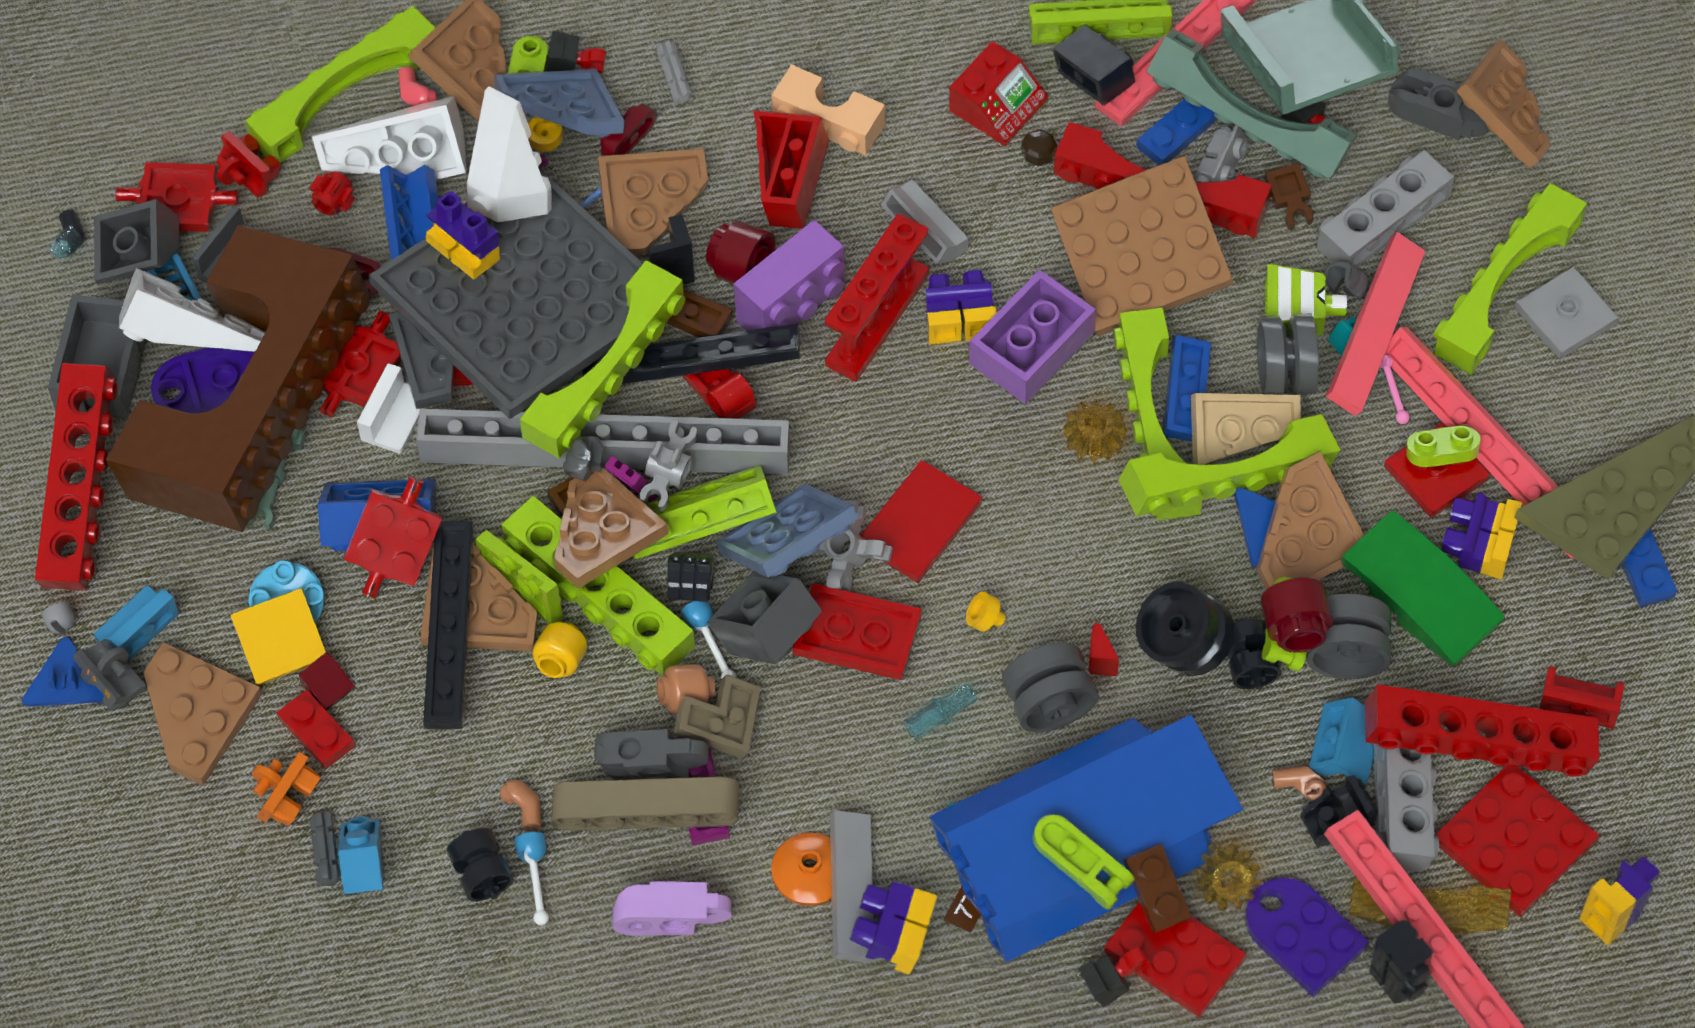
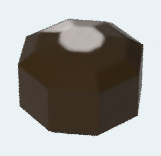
(1038, 147)

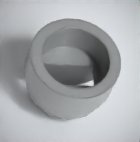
(59, 617)

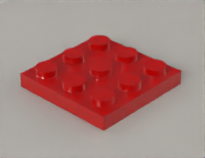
(1516, 838)

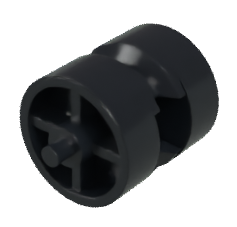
(1245, 656)
(483, 870)

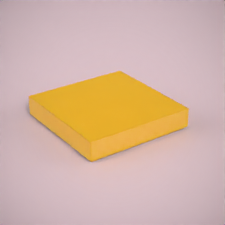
(278, 636)

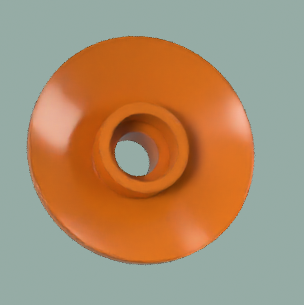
(803, 883)

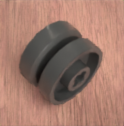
(1293, 354)
(1357, 641)
(1050, 687)

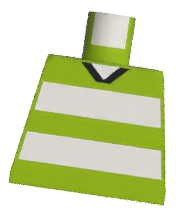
(1300, 292)

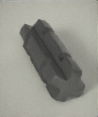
(324, 849)

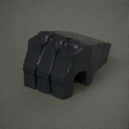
(690, 576)
(1335, 806)

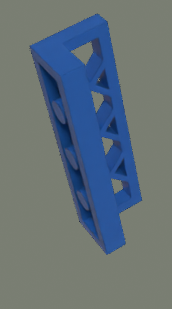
(415, 200)

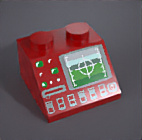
(996, 94)

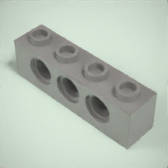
(1430, 188)
(1393, 772)

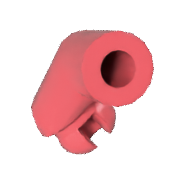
(412, 92)

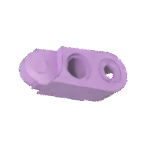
(668, 908)

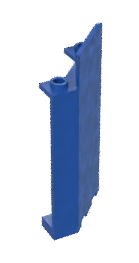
(1118, 790)

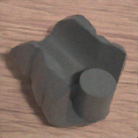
(1355, 279)
(583, 457)

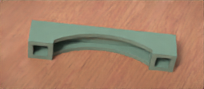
(1184, 68)

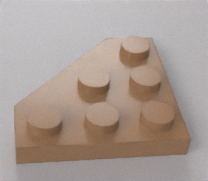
(464, 54)
(1502, 101)
(646, 190)
(1307, 525)
(602, 528)
(496, 611)
(196, 709)

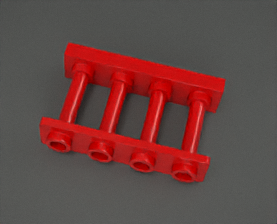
(876, 297)

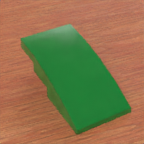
(1423, 588)

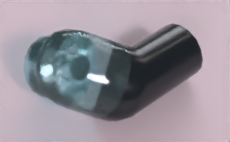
(70, 238)

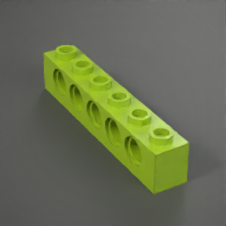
(673, 639)

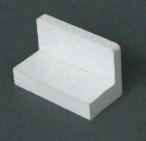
(389, 412)

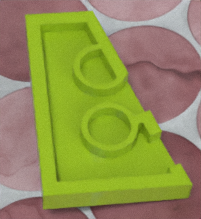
(526, 579)

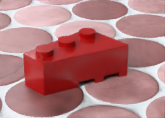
(789, 164)

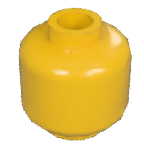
(559, 650)

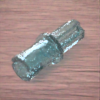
(939, 712)

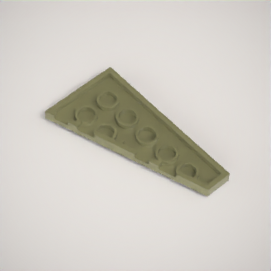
(1616, 503)

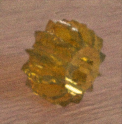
(1081, 427)
(1213, 885)

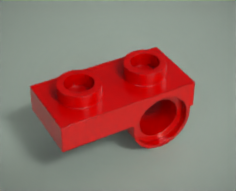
(723, 392)

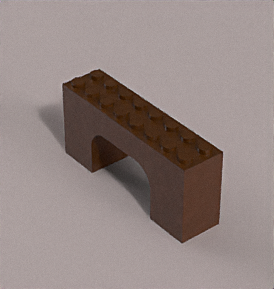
(227, 457)

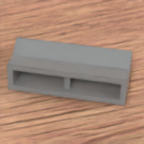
(944, 237)

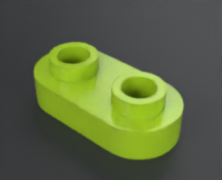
(529, 62)
(1443, 446)

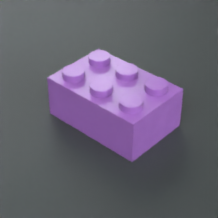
(791, 280)
(1032, 336)

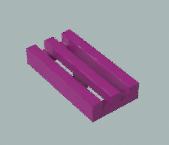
(627, 476)

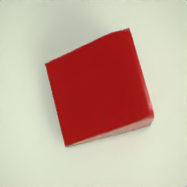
(1102, 655)

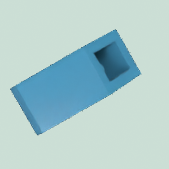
(361, 855)

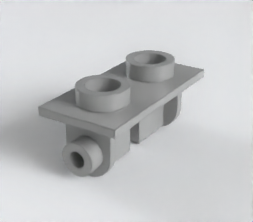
(1228, 148)

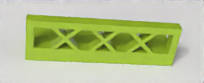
(1109, 17)
(712, 508)

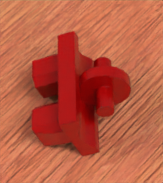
(241, 165)

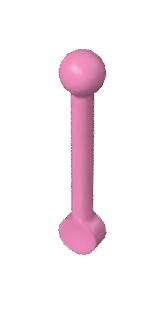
(1402, 416)

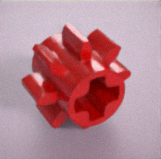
(331, 193)

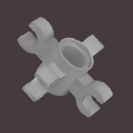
(668, 465)
(860, 549)

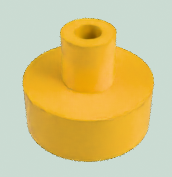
(545, 134)
(984, 612)

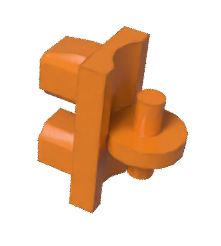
(278, 805)

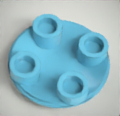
(285, 578)

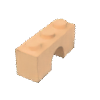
(851, 125)

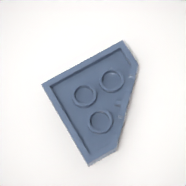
(565, 98)

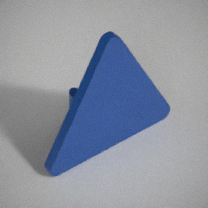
(1255, 516)
(61, 681)

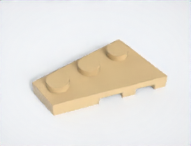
(1238, 422)

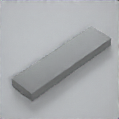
(849, 878)

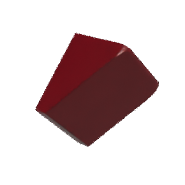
(326, 681)

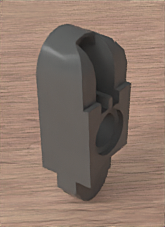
(1419, 98)
(648, 754)

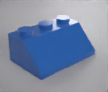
(344, 502)

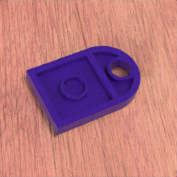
(202, 376)
(1304, 934)

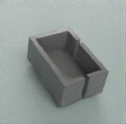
(94, 338)

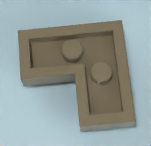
(723, 726)

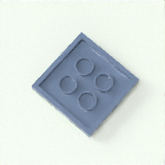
(795, 531)

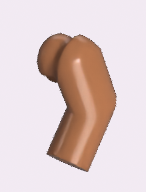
(1302, 779)
(518, 792)

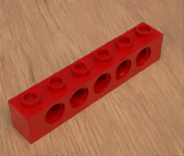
(75, 385)
(1500, 723)

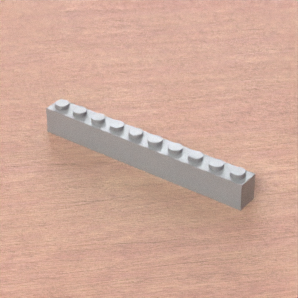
(496, 440)

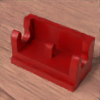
(1581, 698)

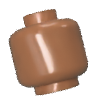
(682, 681)

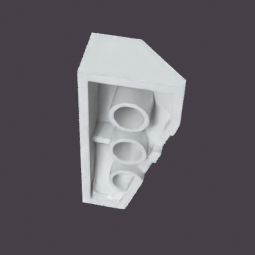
(402, 139)
(503, 169)
(162, 315)

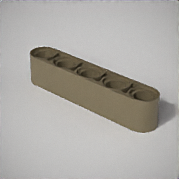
(645, 803)

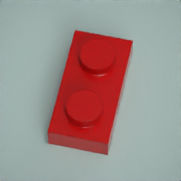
(315, 729)

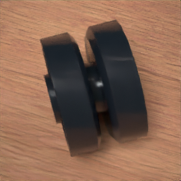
(1184, 629)

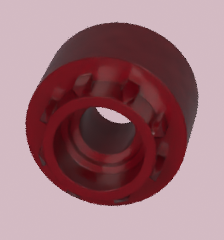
(738, 249)
(1297, 614)

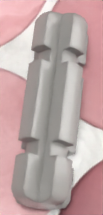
(674, 72)

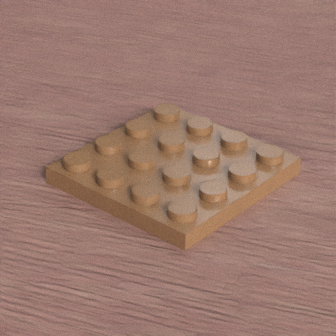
(1142, 244)

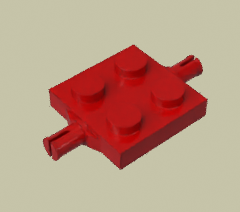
(182, 188)
(360, 365)
(392, 537)

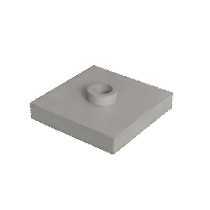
(1566, 313)

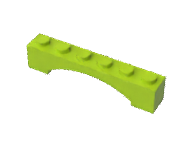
(283, 121)
(1549, 221)
(1143, 342)
(559, 418)
(1161, 484)

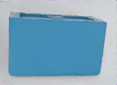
(139, 620)
(1341, 741)

